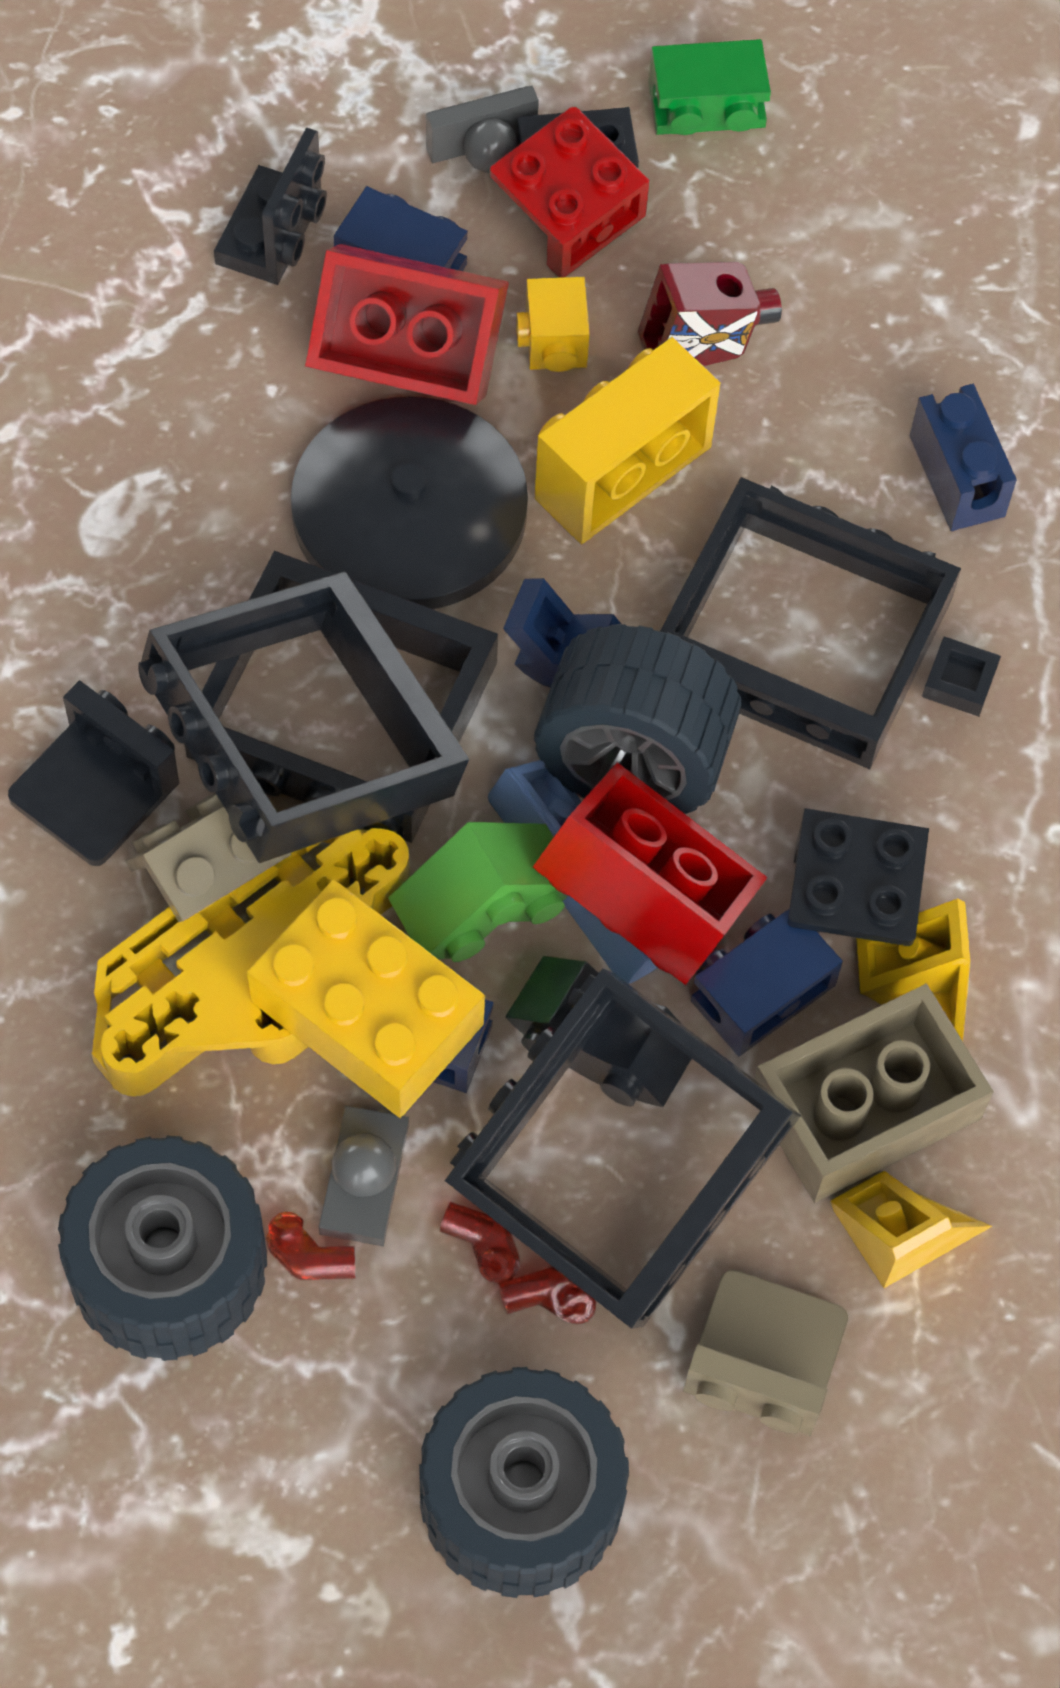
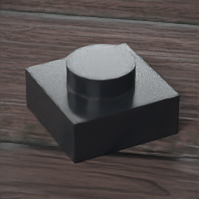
(961, 676)

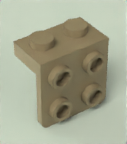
(198, 860)
(767, 1352)

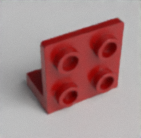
(573, 188)

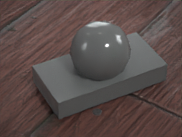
(479, 128)
(364, 1176)

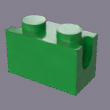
(709, 87)

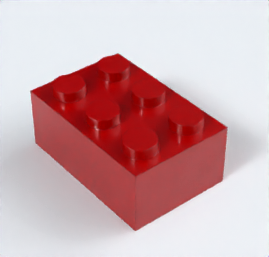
(406, 324)
(649, 873)

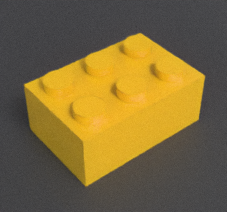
(625, 439)
(366, 998)

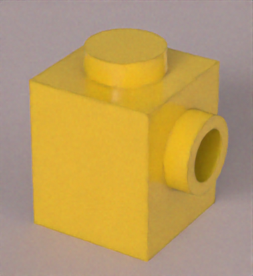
(555, 324)

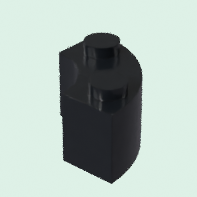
(623, 1053)

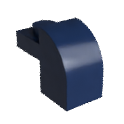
(545, 627)

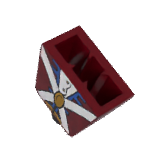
(706, 309)

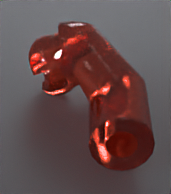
(492, 1244)
(302, 1255)
(550, 1291)

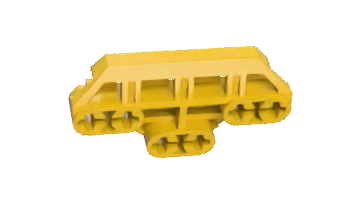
(214, 973)

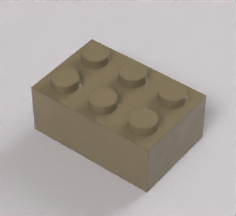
(875, 1091)

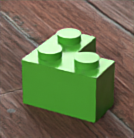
(474, 886)

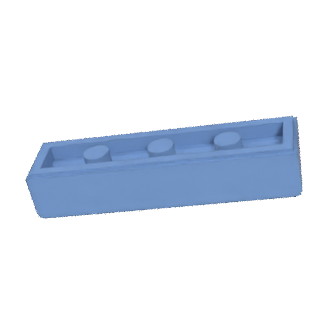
(535, 796)

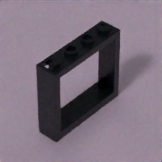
(845, 545)
(410, 629)
(377, 671)
(519, 1101)

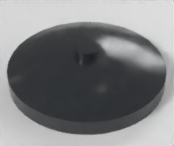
(411, 499)

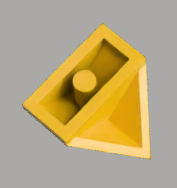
(936, 958)
(900, 1228)

